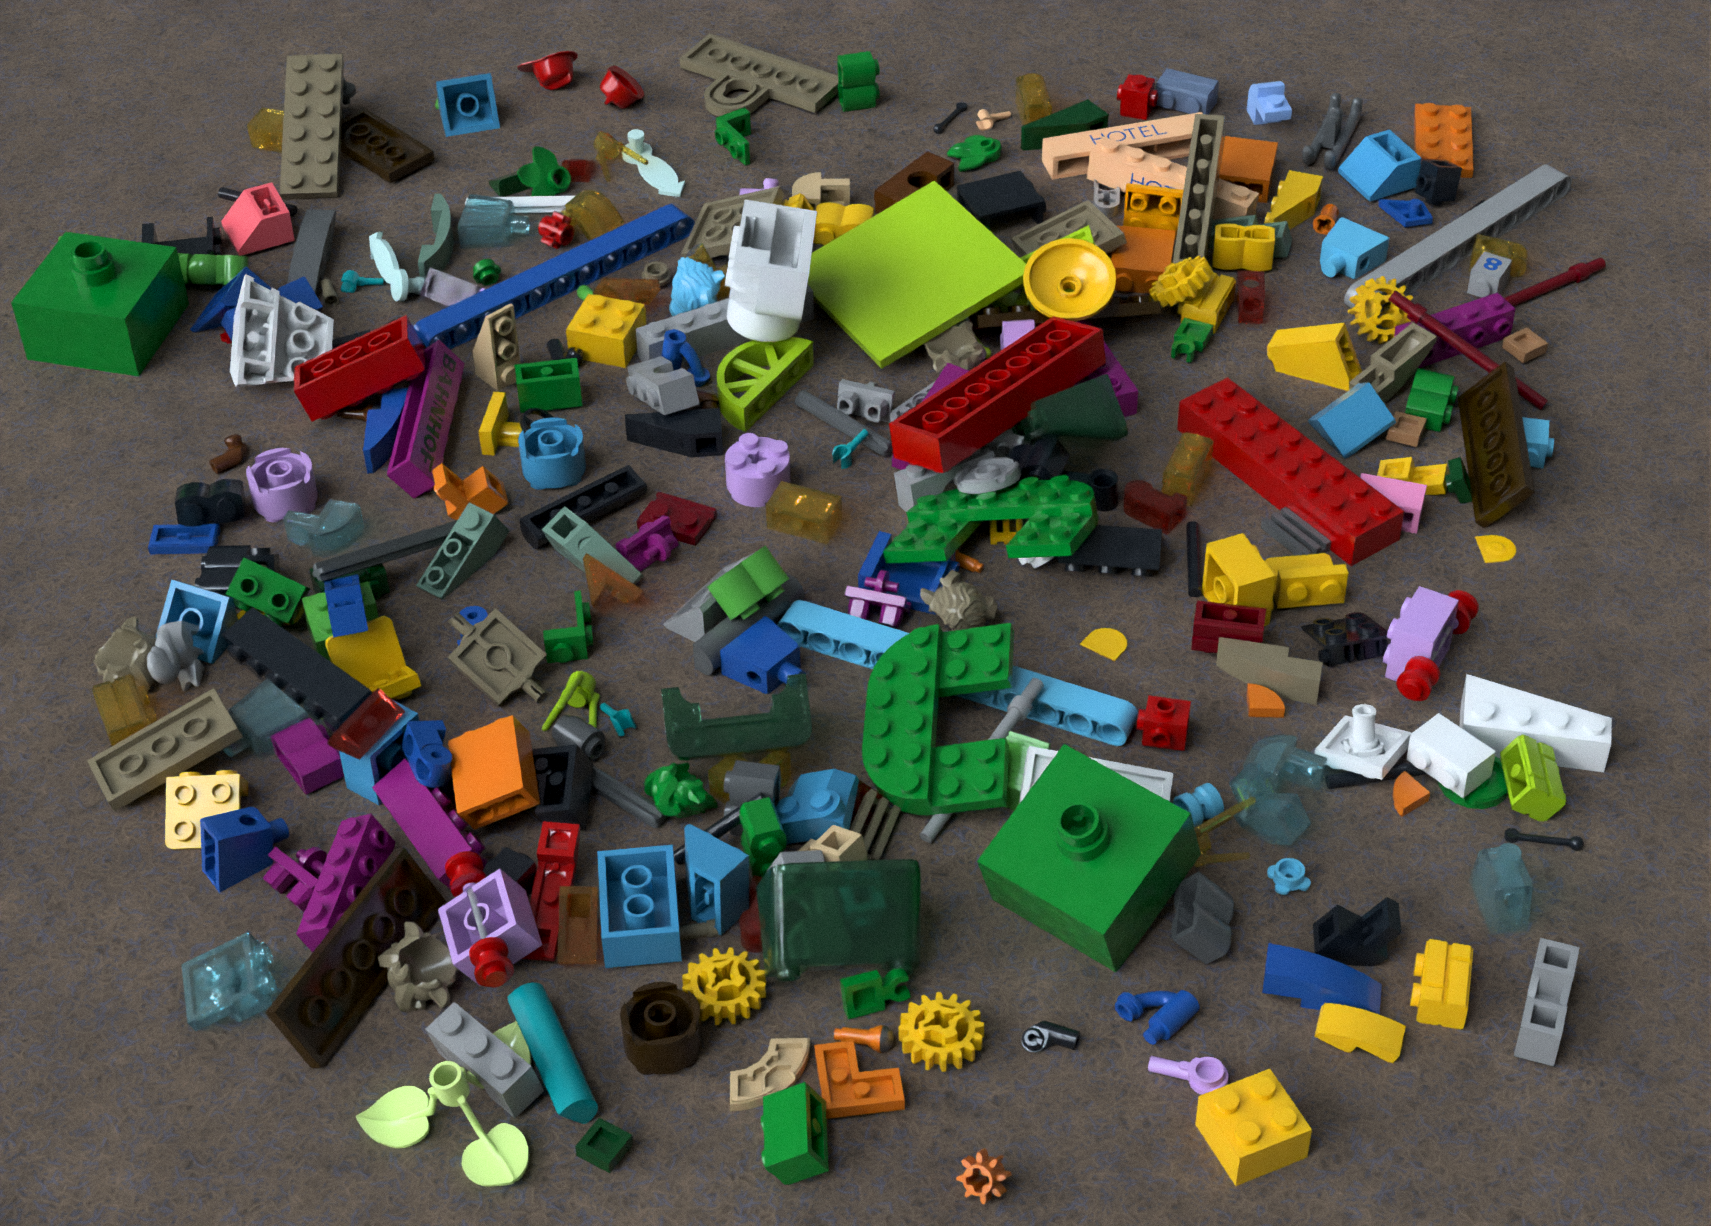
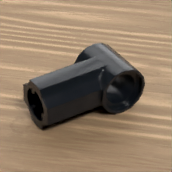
(1104, 485)

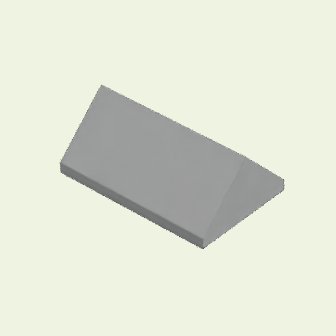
(700, 612)

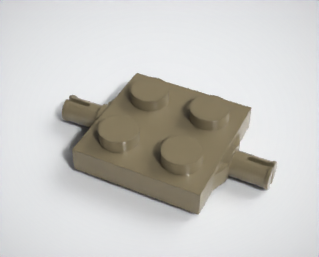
(496, 657)

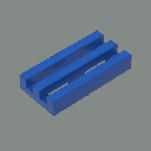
(164, 540)

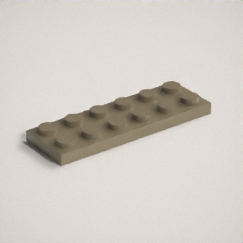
(312, 127)

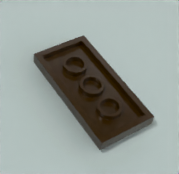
(382, 146)

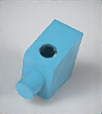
(1352, 250)

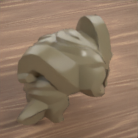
(956, 347)
(959, 603)
(126, 654)
(418, 969)

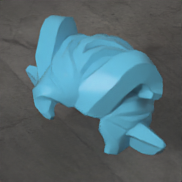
(694, 286)

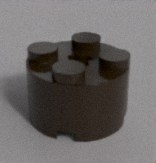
(661, 1028)

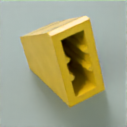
(1315, 354)

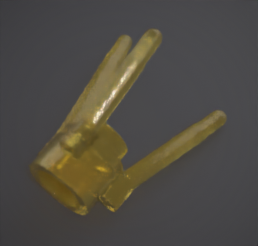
(609, 148)
(1213, 823)

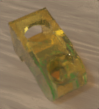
(1502, 248)

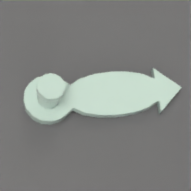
(657, 171)
(389, 269)

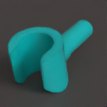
(352, 280)
(844, 451)
(620, 719)

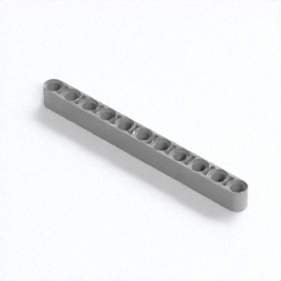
(1456, 240)

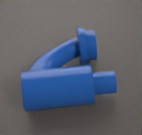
(675, 348)
(1175, 1011)

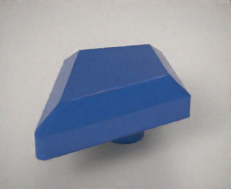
(1407, 213)

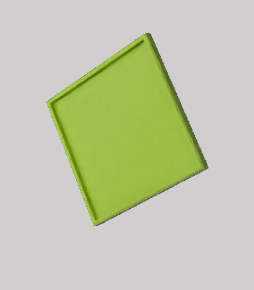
(911, 273)

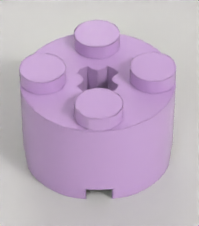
(756, 468)
(282, 483)

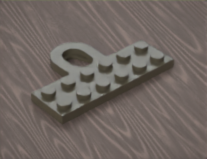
(758, 72)

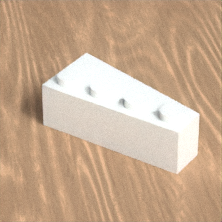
(1502, 713)

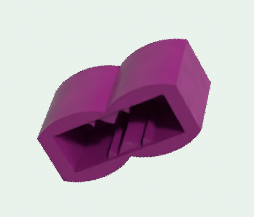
(307, 755)

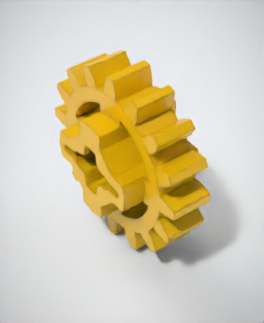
(1181, 281)
(1369, 306)
(725, 985)
(941, 1031)

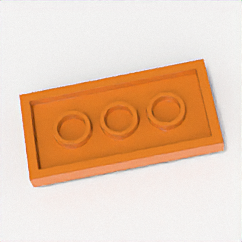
(1444, 134)

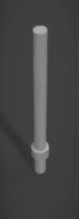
(1017, 711)

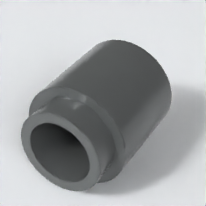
(574, 730)

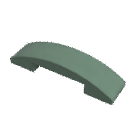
(438, 255)

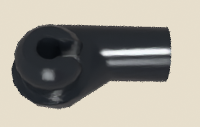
(557, 351)
(1049, 1034)

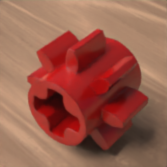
(556, 230)

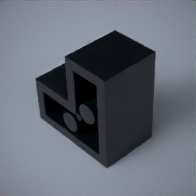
(563, 784)

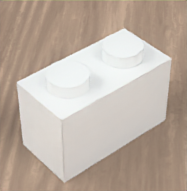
(1450, 755)

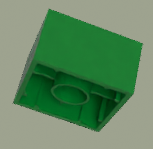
(101, 303)
(1090, 857)

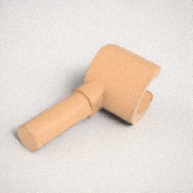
(989, 119)

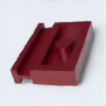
(687, 518)

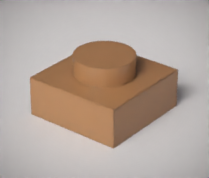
(1525, 345)
(1407, 429)

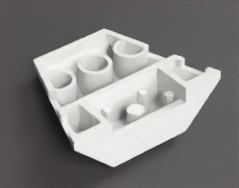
(274, 335)

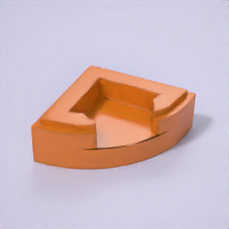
(1263, 702)
(1408, 794)

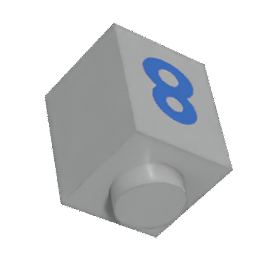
(1489, 275)

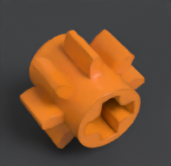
(977, 1184)

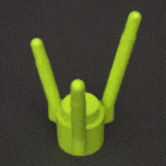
(577, 693)

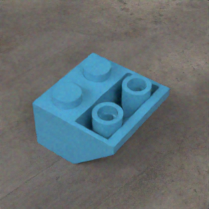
(1381, 166)
(715, 879)

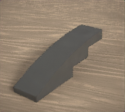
(313, 247)

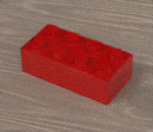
(359, 369)

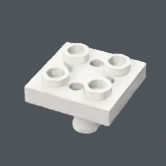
(1363, 745)

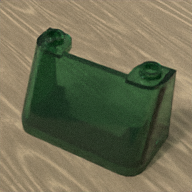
(1077, 416)
(783, 728)
(840, 915)

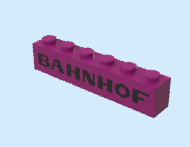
(426, 421)

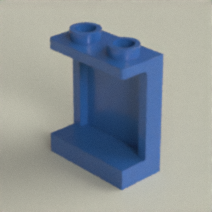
(910, 575)

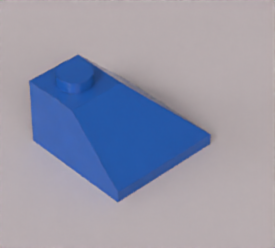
(223, 301)

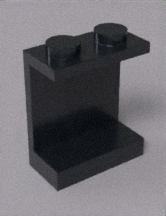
(1001, 197)
(201, 245)

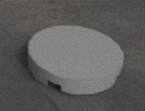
(988, 476)

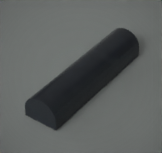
(587, 503)

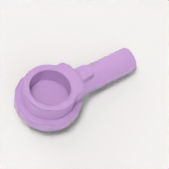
(1202, 1073)

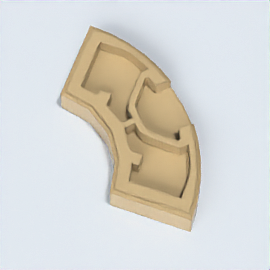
(774, 1072)

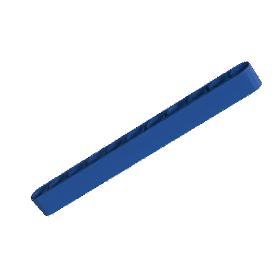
(558, 275)

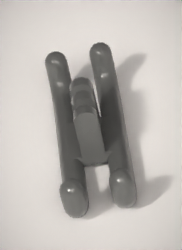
(1331, 135)

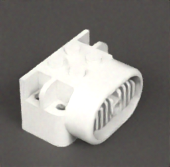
(769, 270)

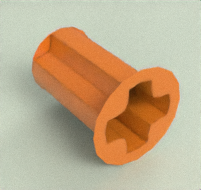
(1328, 212)

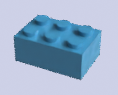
(638, 906)

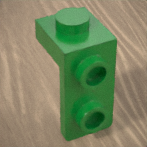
(730, 133)
(571, 642)

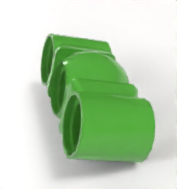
(211, 269)

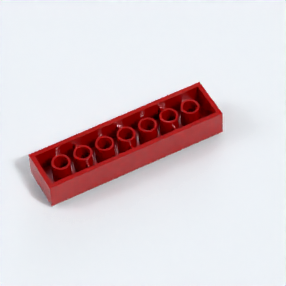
(996, 394)
(1291, 470)

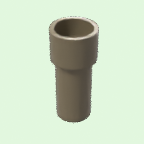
(329, 294)
(698, 930)

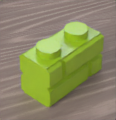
(1532, 778)

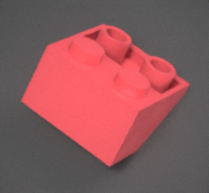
(258, 220)

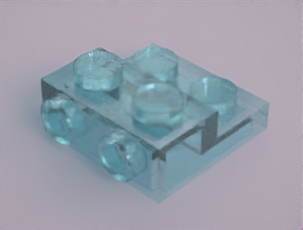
(228, 982)

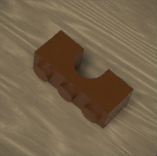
(914, 177)

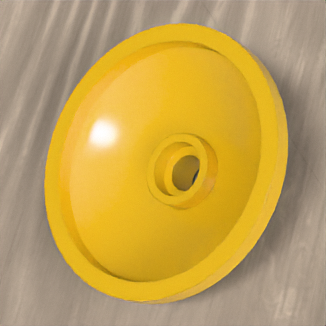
(1074, 266)

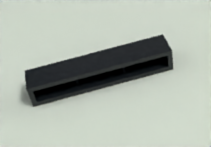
(295, 669)

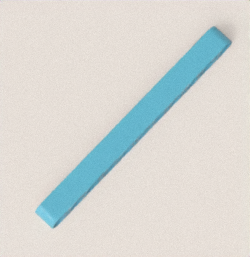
(1057, 704)

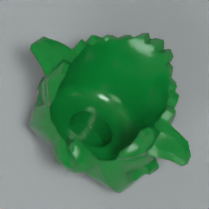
(678, 791)

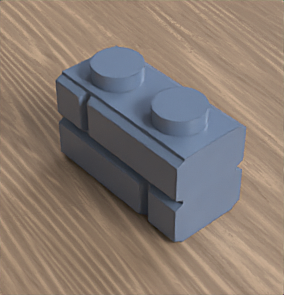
(1186, 92)

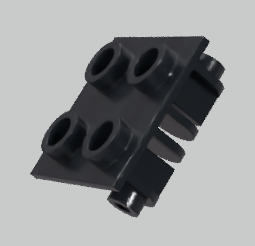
(1348, 637)

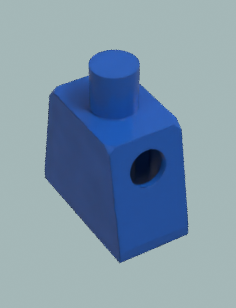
(761, 657)
(238, 845)

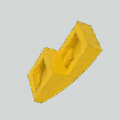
(1405, 470)
(1355, 1027)

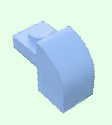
(1267, 103)

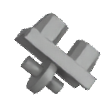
(865, 400)

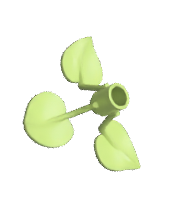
(402, 1120)

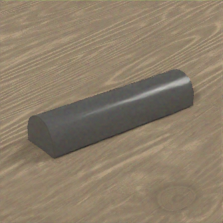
(708, 647)

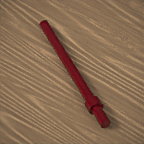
(1575, 273)
(1418, 314)

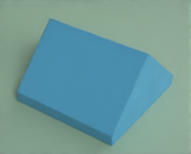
(467, 104)
(1353, 419)
(204, 608)

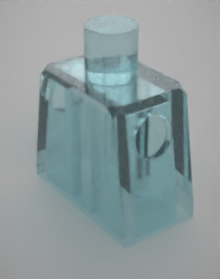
(489, 222)
(260, 716)
(1502, 875)

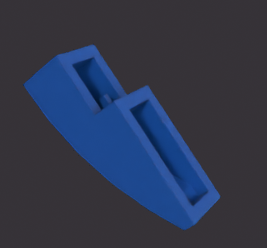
(382, 428)
(345, 605)
(1318, 980)

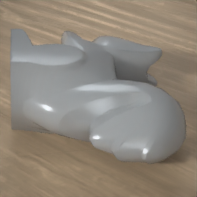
(176, 656)

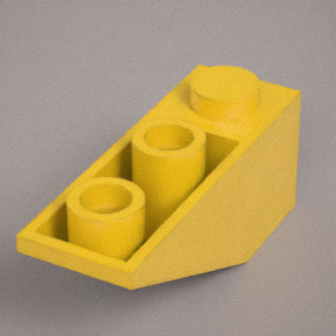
(1295, 199)

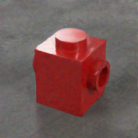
(1137, 96)

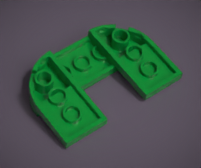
(1058, 513)
(903, 720)

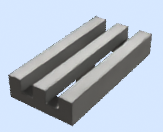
(1299, 532)

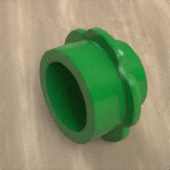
(486, 272)

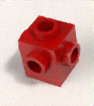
(1164, 722)

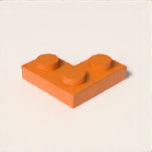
(851, 1091)

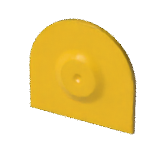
(1495, 548)
(1106, 642)

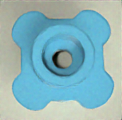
(1288, 868)

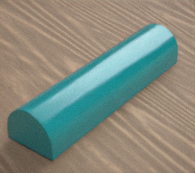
(552, 1053)

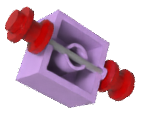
(1424, 638)
(487, 921)

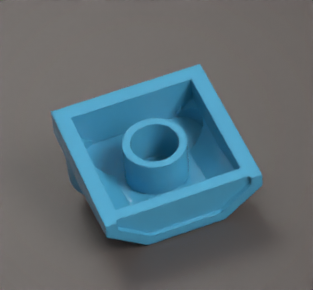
(817, 803)

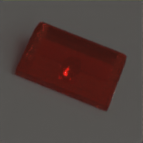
(366, 725)

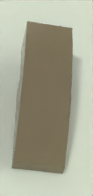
(1396, 361)
(1271, 668)

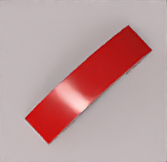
(556, 867)

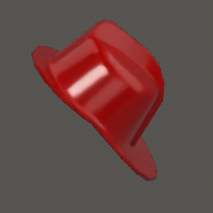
(552, 70)
(620, 88)

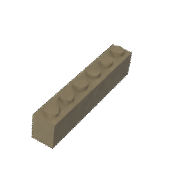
(1200, 187)

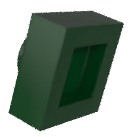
(1459, 480)
(604, 1145)

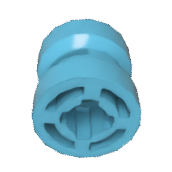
(1202, 804)

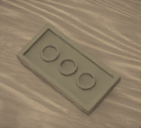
(164, 749)

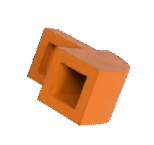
(479, 488)

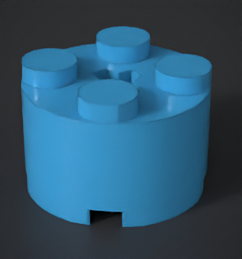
(552, 454)

